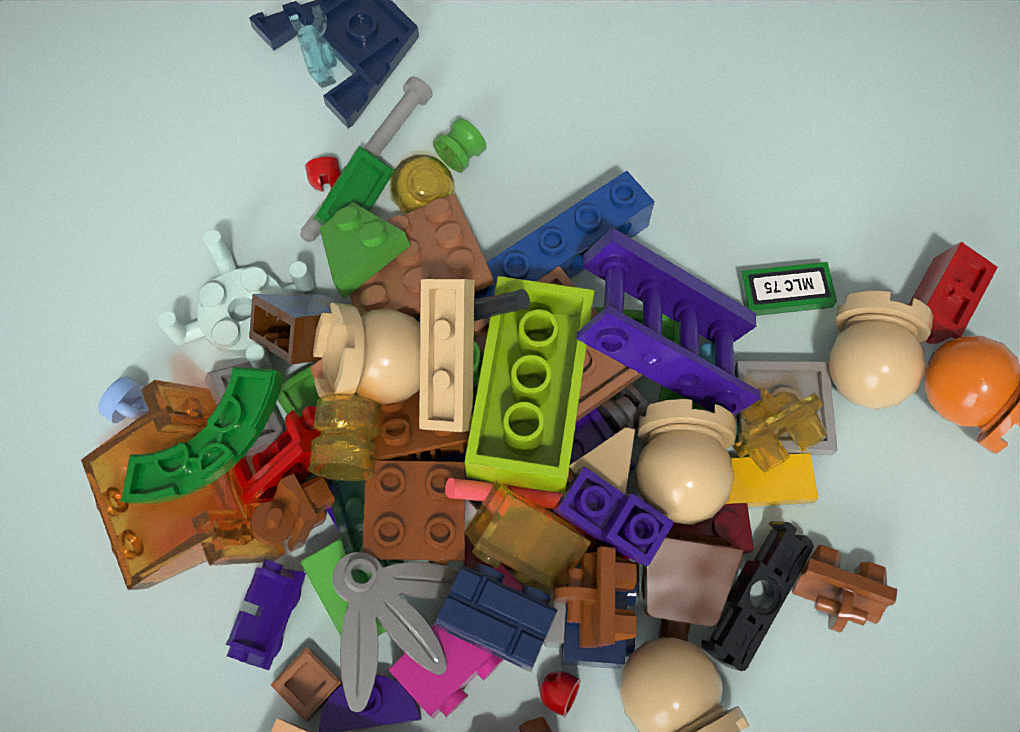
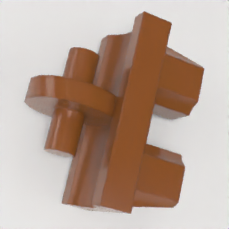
(292, 512)
(842, 593)
(592, 598)

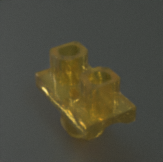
(762, 439)

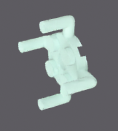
(223, 296)

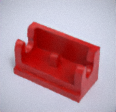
(953, 290)
(284, 457)

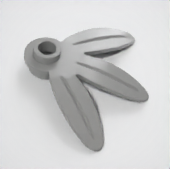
(381, 600)

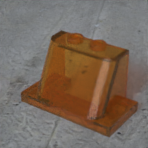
(179, 534)

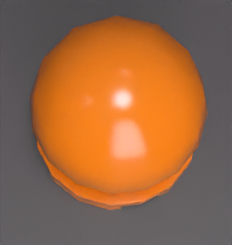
(977, 386)

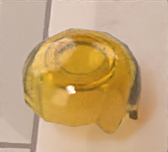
(419, 182)

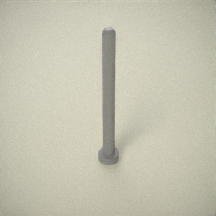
(415, 93)

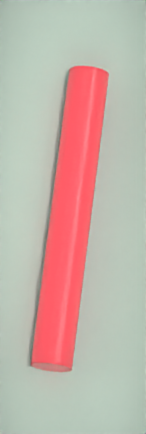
(478, 491)

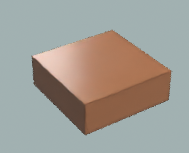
(306, 684)

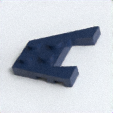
(365, 38)

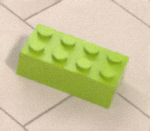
(530, 388)

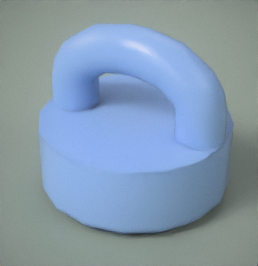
(122, 400)

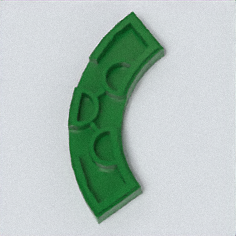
(214, 450)

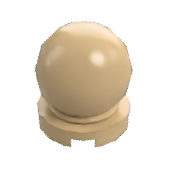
(879, 349)
(368, 353)
(685, 460)
(675, 689)

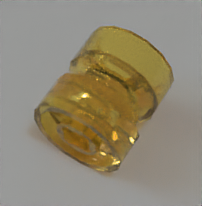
(344, 443)

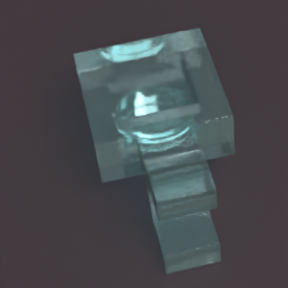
(318, 56)

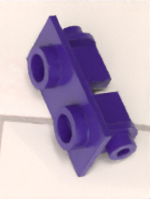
(260, 636)

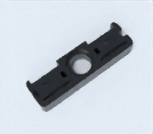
(743, 625)

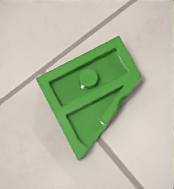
(359, 246)

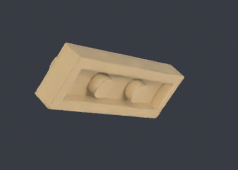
(446, 354)

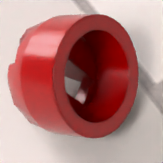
(322, 171)
(559, 691)

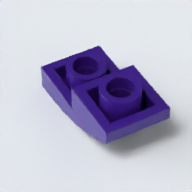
(613, 517)

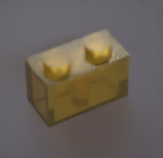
(525, 538)

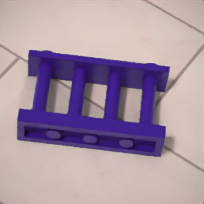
(685, 299)

